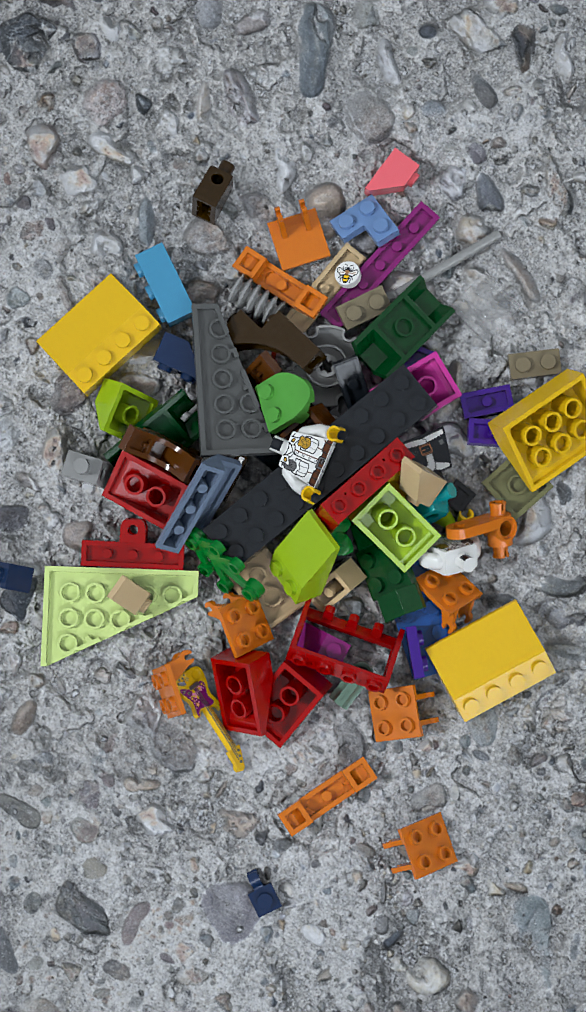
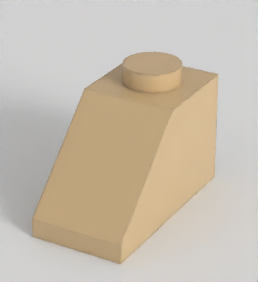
(419, 482)
(339, 584)
(130, 595)

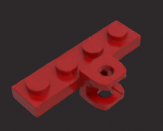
(130, 551)

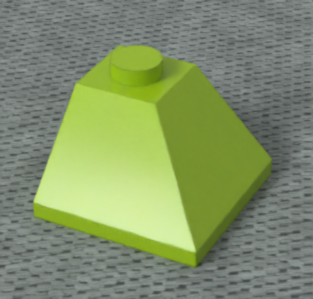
(120, 406)

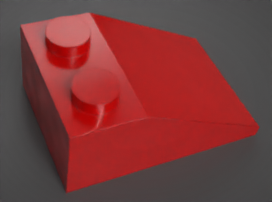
(144, 488)
(243, 690)
(293, 697)

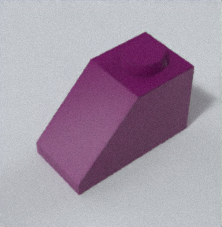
(322, 643)

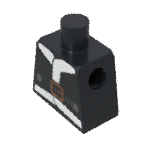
(431, 450)

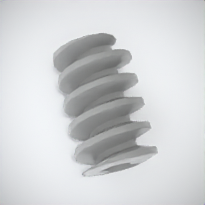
(254, 300)

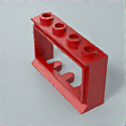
(362, 485)
(330, 666)

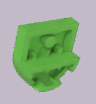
(284, 400)

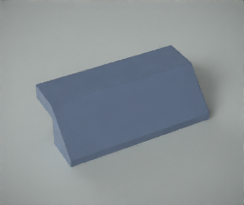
(199, 501)

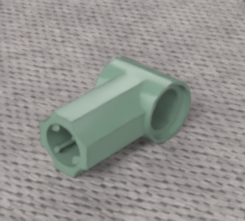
(345, 692)

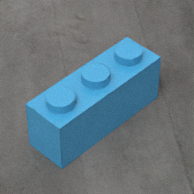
(164, 285)

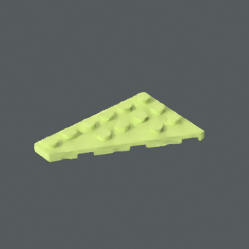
(82, 614)

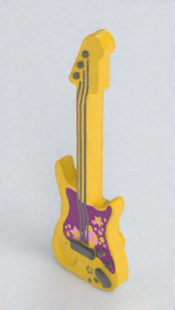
(195, 691)

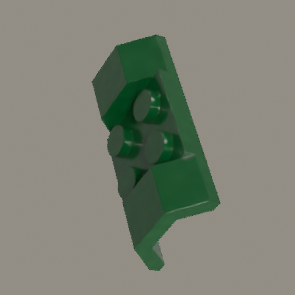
(401, 329)
(167, 421)
(389, 586)

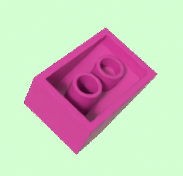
(435, 380)

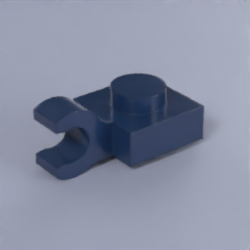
(263, 896)

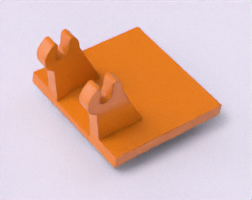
(298, 238)
(451, 595)
(242, 623)
(165, 679)
(397, 714)
(426, 846)

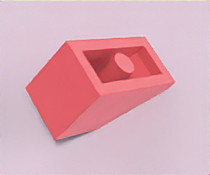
(393, 175)

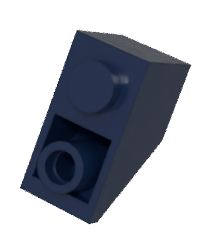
(176, 356)
(16, 577)

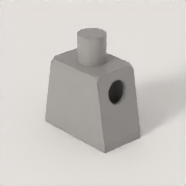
(86, 469)

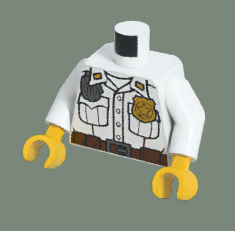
(306, 457)
(452, 556)

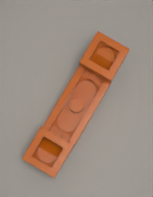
(279, 283)
(327, 795)

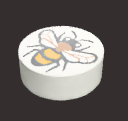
(348, 274)

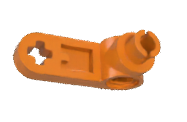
(496, 526)

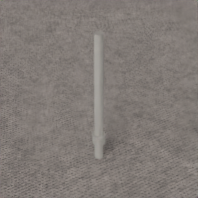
(449, 263)

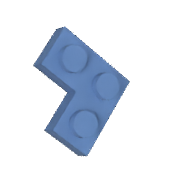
(366, 216)

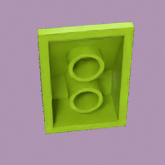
(395, 526)
(305, 558)

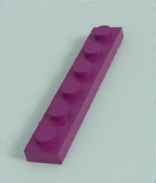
(385, 259)

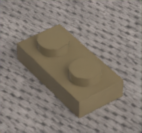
(363, 307)
(534, 364)

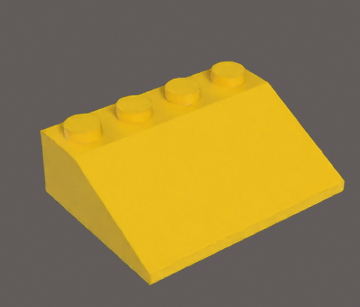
(99, 334)
(545, 429)
(490, 660)

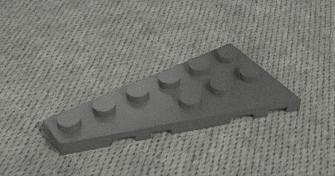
(226, 402)

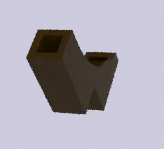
(277, 336)

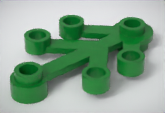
(223, 565)

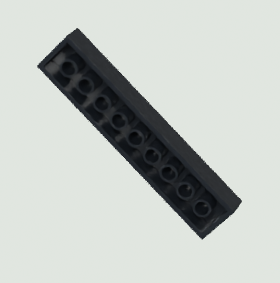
(370, 427)

